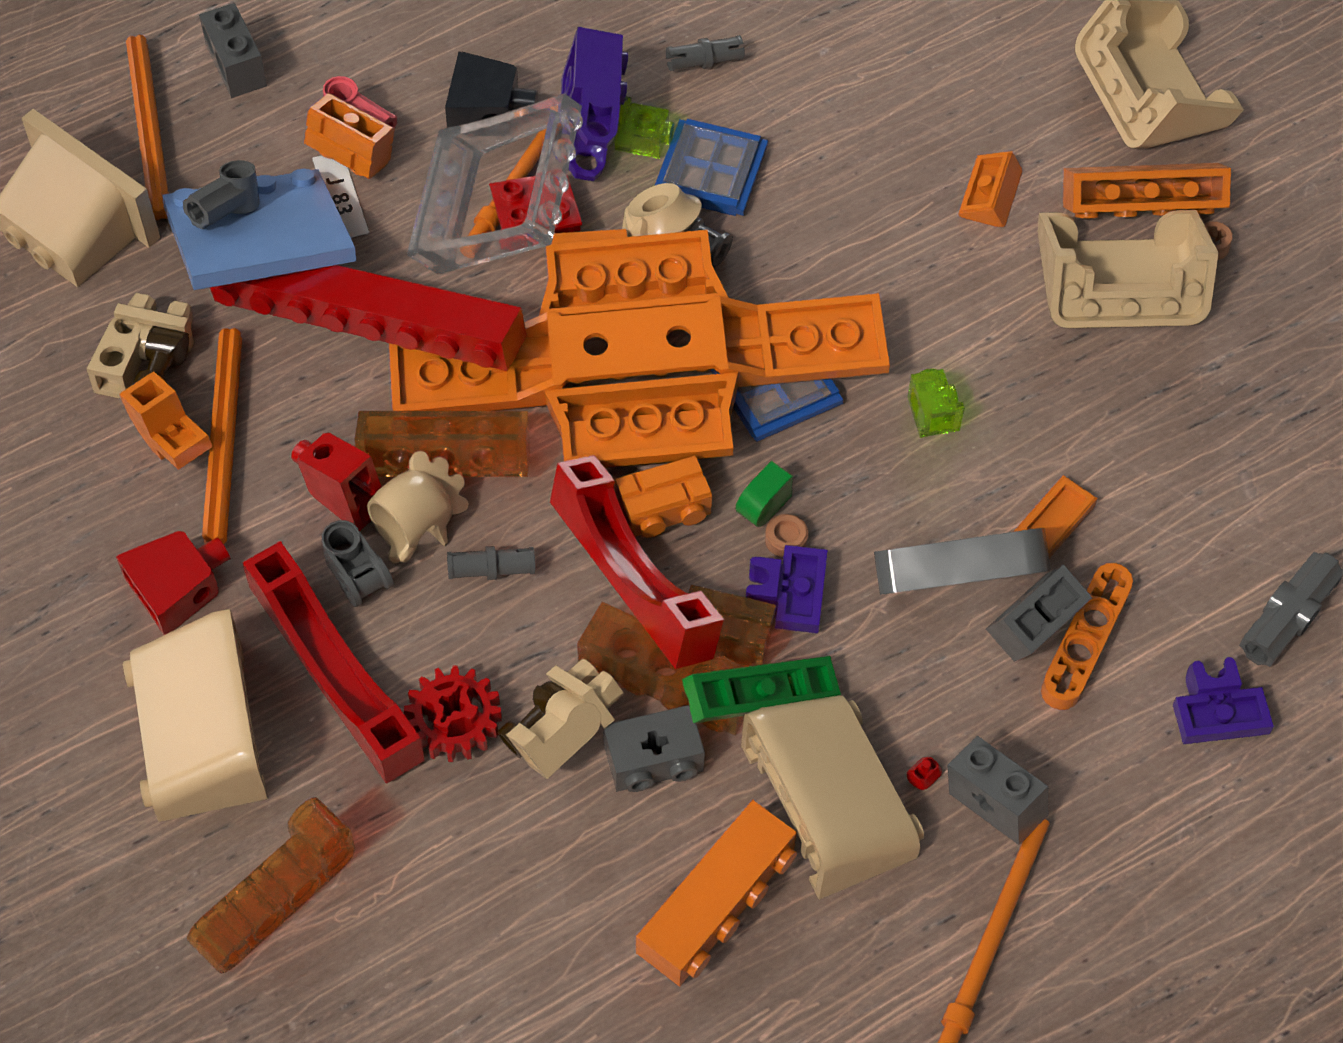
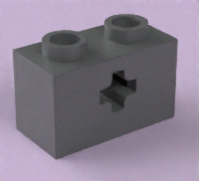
(668, 732)
(998, 790)

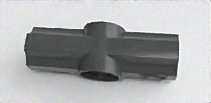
(1291, 609)

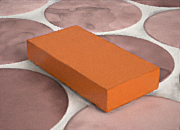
(1059, 512)

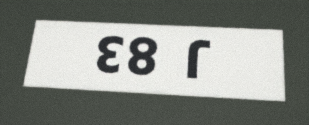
(343, 194)

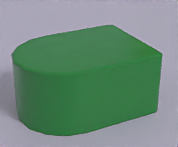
(765, 494)

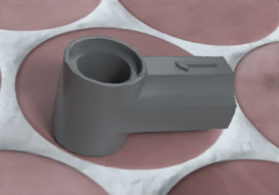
(231, 193)

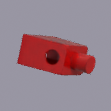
(338, 476)
(173, 577)

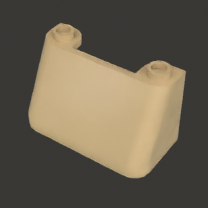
(1142, 76)
(1128, 280)
(195, 719)
(832, 790)

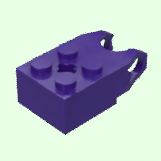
(594, 81)

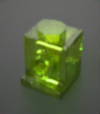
(643, 129)
(934, 403)

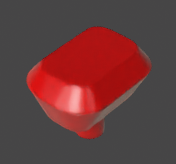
(924, 773)

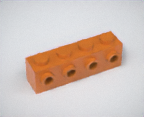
(1146, 188)
(716, 893)

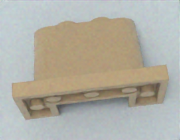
(72, 204)

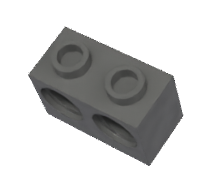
(233, 50)
(1039, 613)

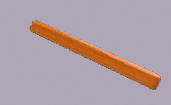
(147, 123)
(222, 436)

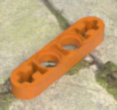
(1087, 635)

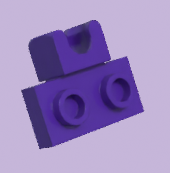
(791, 586)
(1219, 708)

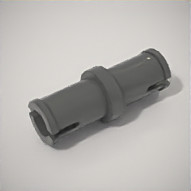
(705, 53)
(491, 563)

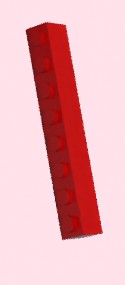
(387, 312)

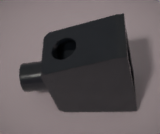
(484, 90)

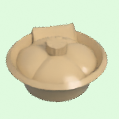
(661, 211)

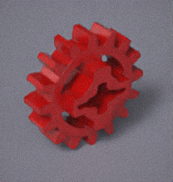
(460, 729)

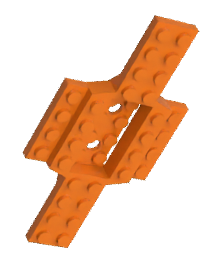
(633, 298)

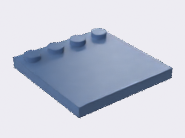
(286, 234)

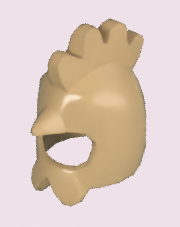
(416, 503)

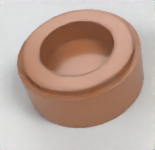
(783, 531)

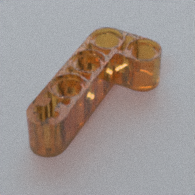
(276, 888)

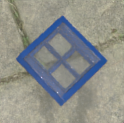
(713, 164)
(782, 405)

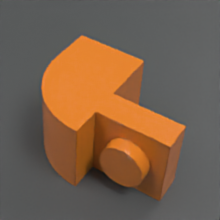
(163, 422)

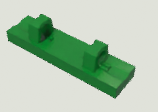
(746, 689)

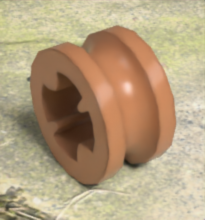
(1222, 233)

